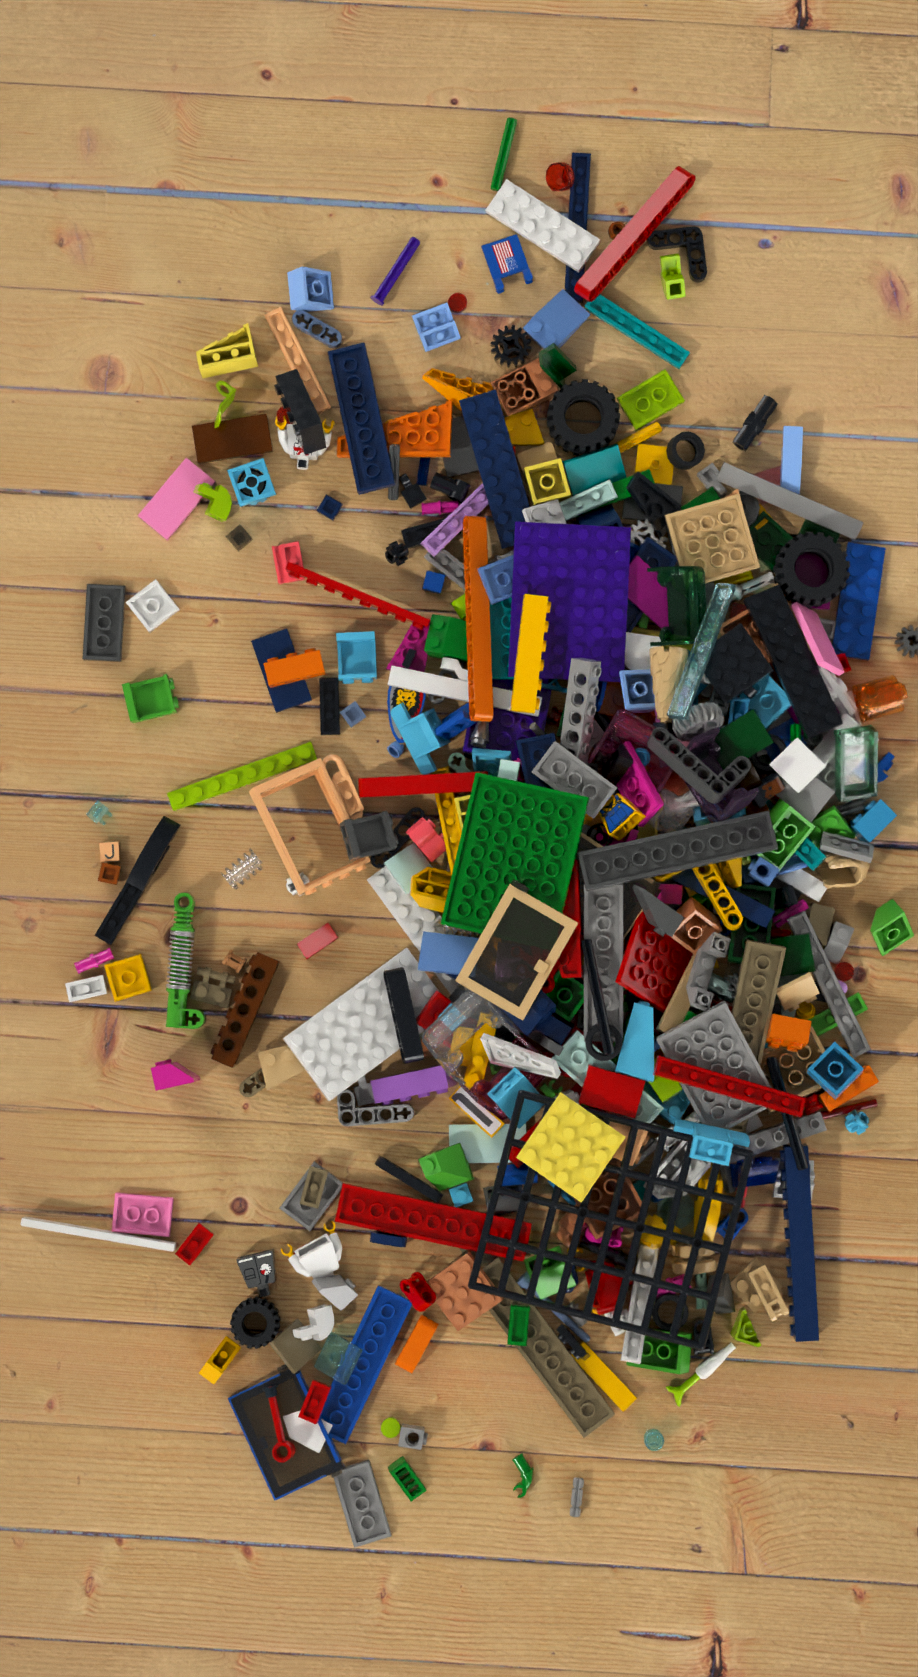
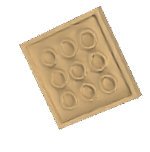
(713, 538)

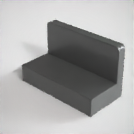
(505, 1203)

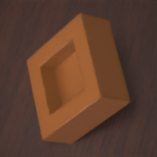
(109, 873)

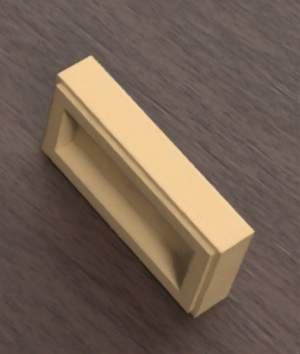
(536, 455)

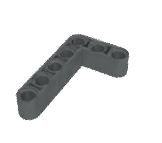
(697, 767)

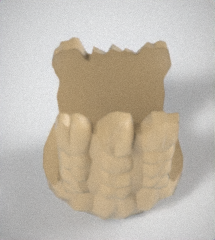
(842, 871)

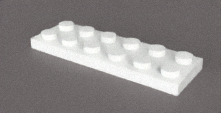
(542, 226)

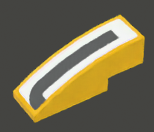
(483, 1118)

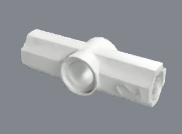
(838, 692)

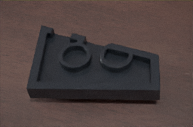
(652, 501)

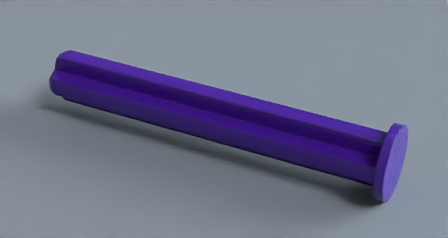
(395, 271)

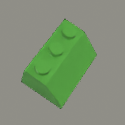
(790, 833)

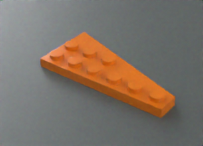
(417, 433)

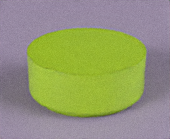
(390, 1427)

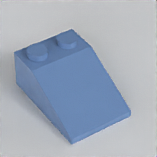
(556, 321)

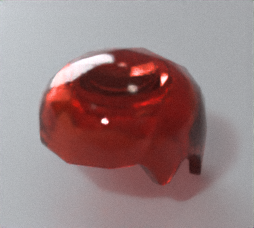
(560, 176)

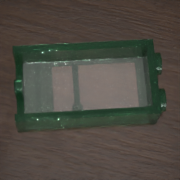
(856, 763)

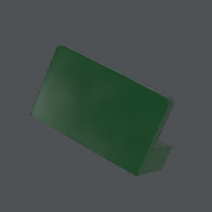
(556, 364)

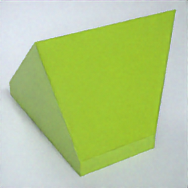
(743, 1329)

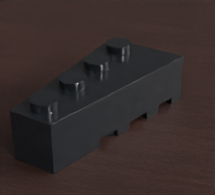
(300, 411)

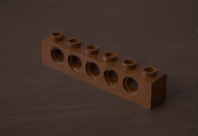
(230, 1057)

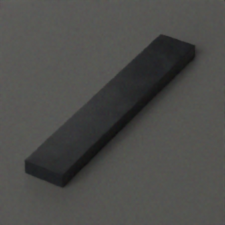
(121, 910)

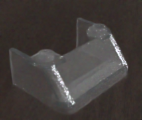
(457, 1025)

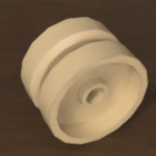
(702, 1265)

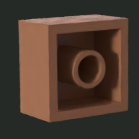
(696, 925)

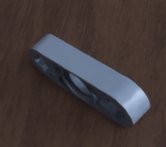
(302, 326)

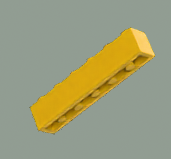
(529, 653)

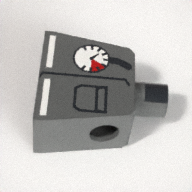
(258, 1270)

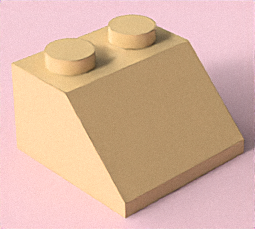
(796, 992)

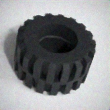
(243, 1334)

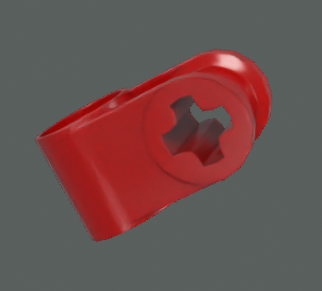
(419, 1292)

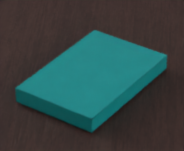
(594, 468)

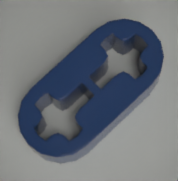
(388, 1239)

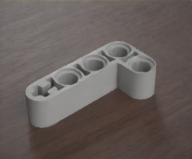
(375, 1110)

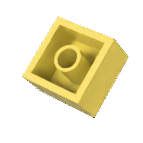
(547, 482)

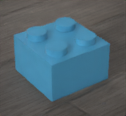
(872, 821)
(835, 1070)

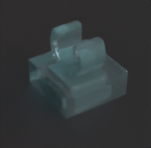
(97, 812)

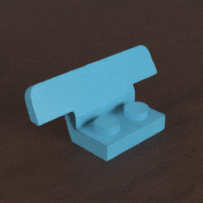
(419, 735)
(711, 1142)

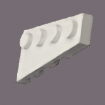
(511, 1056)

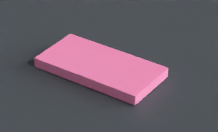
(175, 499)
(817, 638)

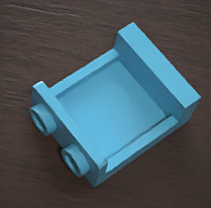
(356, 657)
(506, 1092)

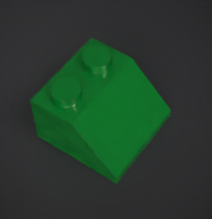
(567, 995)

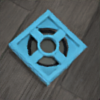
(252, 484)

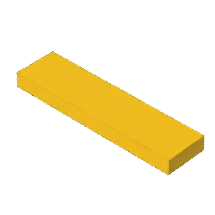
(606, 1379)

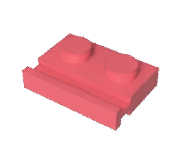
(282, 555)

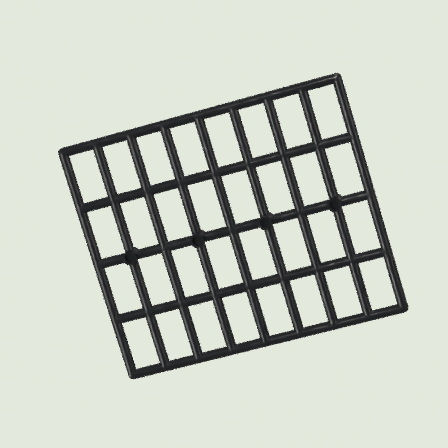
(611, 1220)

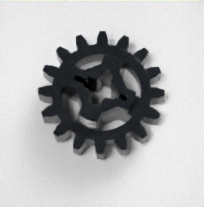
(516, 350)

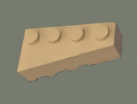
(279, 1065)

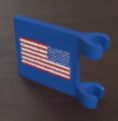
(506, 259)

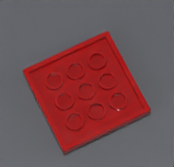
(652, 964)

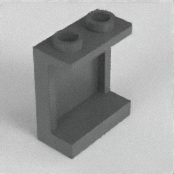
(368, 836)

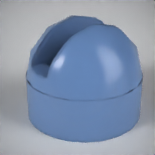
(395, 749)

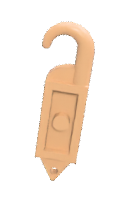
(345, 788)

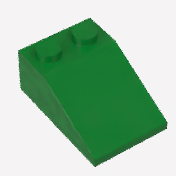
(446, 638)

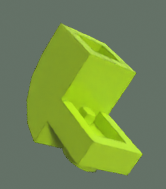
(671, 276)
(219, 503)

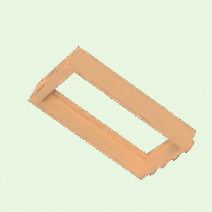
(317, 769)

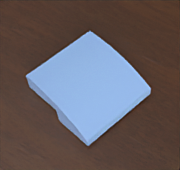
(436, 327)

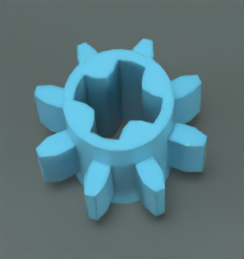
(856, 1122)

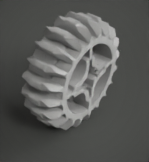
(699, 720)

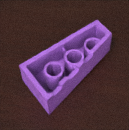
(411, 1083)

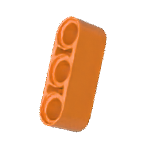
(416, 1344)

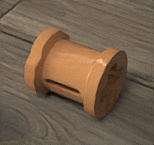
(234, 961)

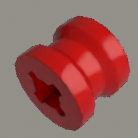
(812, 1104)

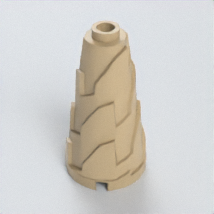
(666, 671)

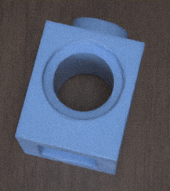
(771, 871)

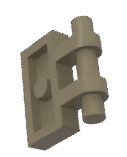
(211, 993)

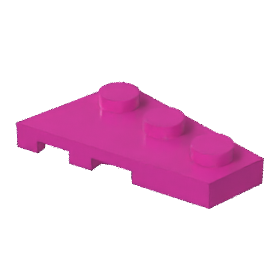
(415, 640)

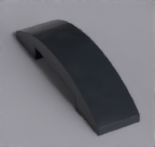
(152, 853)

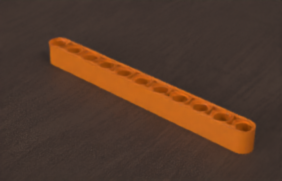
(477, 620)

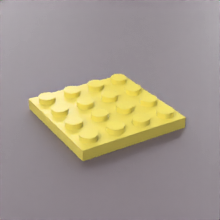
(570, 1147)

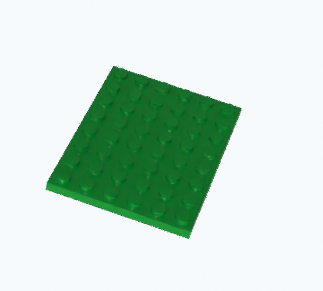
(511, 835)

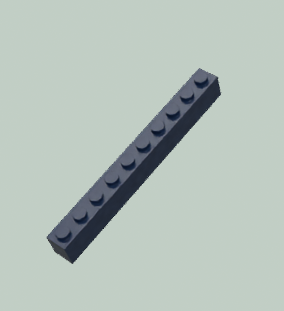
(800, 1247)

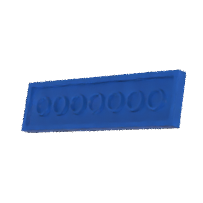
(376, 1337)

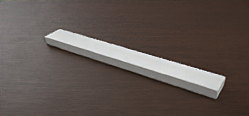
(446, 687)
(98, 1234)

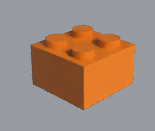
(788, 1032)

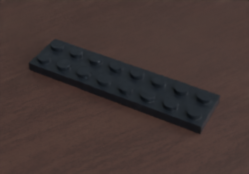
(793, 662)

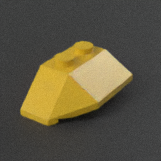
(430, 888)

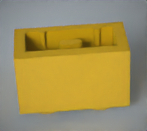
(652, 1240)

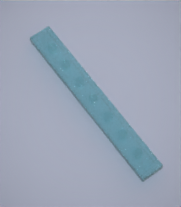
(701, 651)

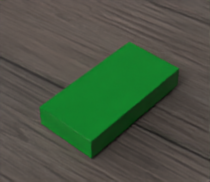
(518, 1325)

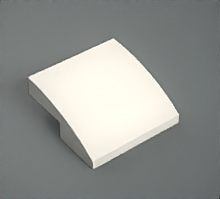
(797, 765)

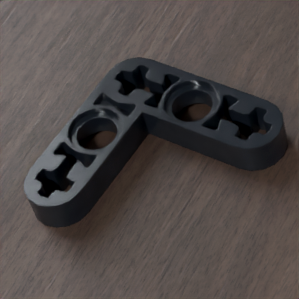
(690, 245)

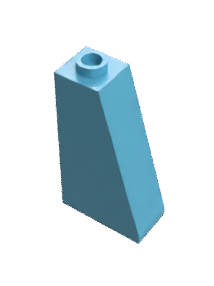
(637, 1050)

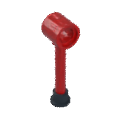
(271, 1394)

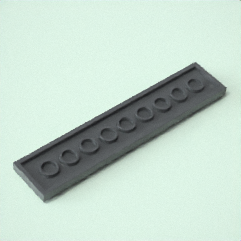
(677, 851)

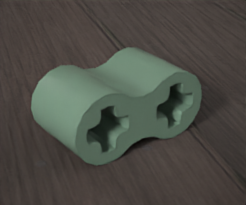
(458, 769)

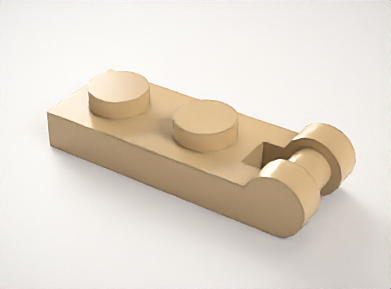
(767, 1291)

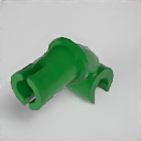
(526, 1474)

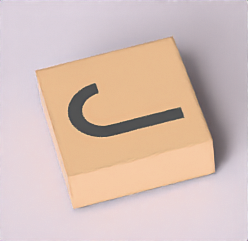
(109, 851)

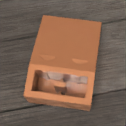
(524, 388)

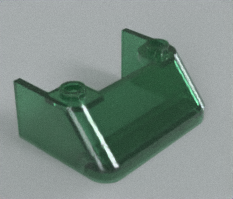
(685, 603)

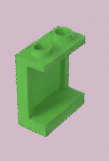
(150, 698)

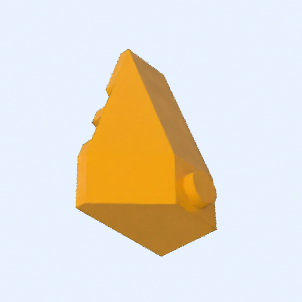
(454, 388)

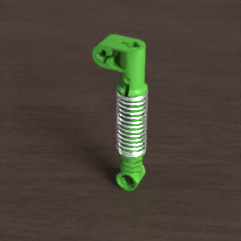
(179, 967)

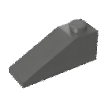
(658, 913)

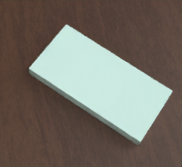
(479, 1145)

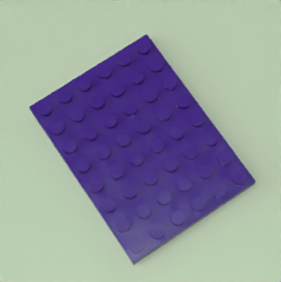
(587, 584)

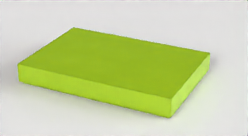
(650, 400)

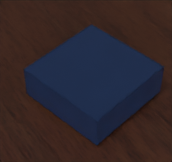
(329, 507)

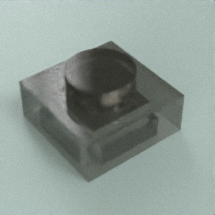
(239, 538)

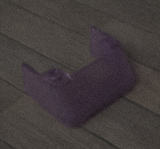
(708, 751)

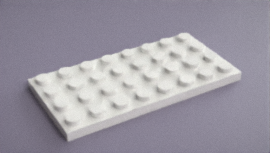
(356, 1028)

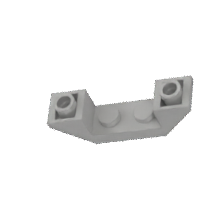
(702, 970)

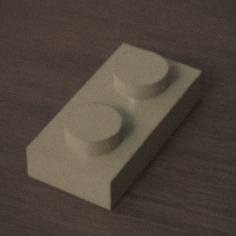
(314, 1187)

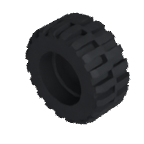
(589, 393)
(833, 558)

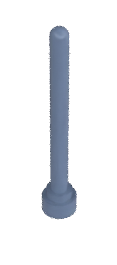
(524, 1282)

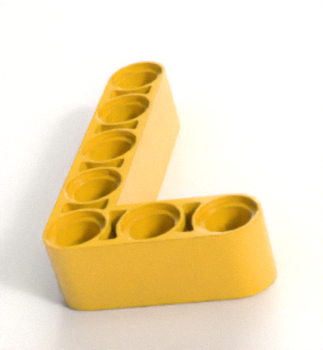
(714, 896)

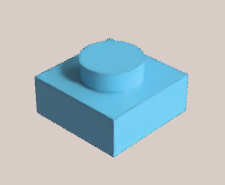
(460, 1195)

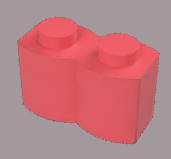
(427, 839)

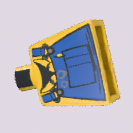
(620, 816)

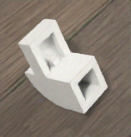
(320, 1326)

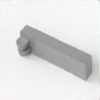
(846, 847)

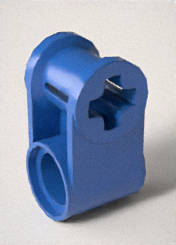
(724, 1223)

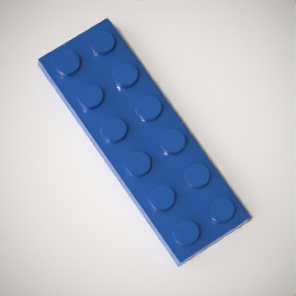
(859, 601)

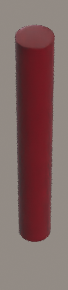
(846, 1109)

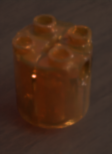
(879, 698)

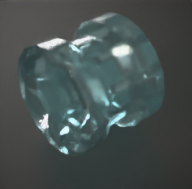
(656, 1442)

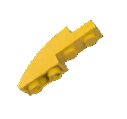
(714, 1211)

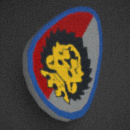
(412, 700)

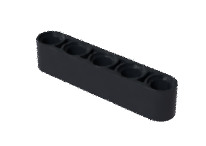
(403, 1015)

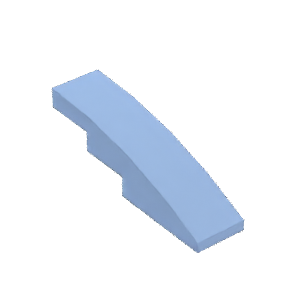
(791, 458)

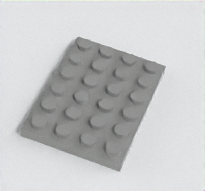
(716, 1044)

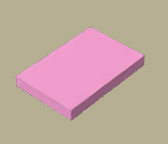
(142, 1214)

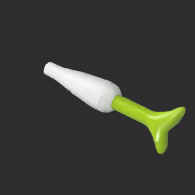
(702, 1371)

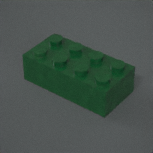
(749, 929)

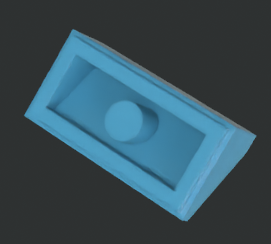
(738, 708)

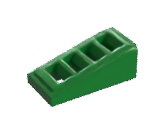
(395, 1467)

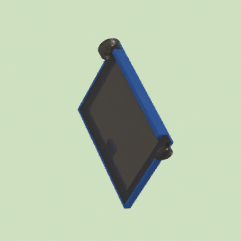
(257, 1424)

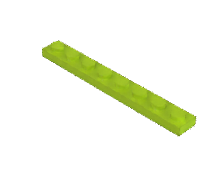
(241, 776)

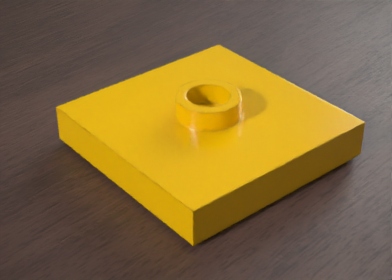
(656, 460)
(128, 977)

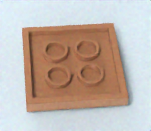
(456, 1298)

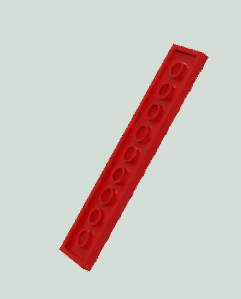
(424, 1220)

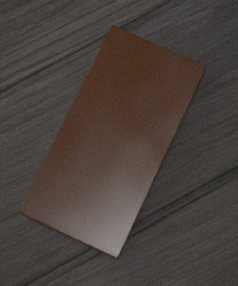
(232, 439)

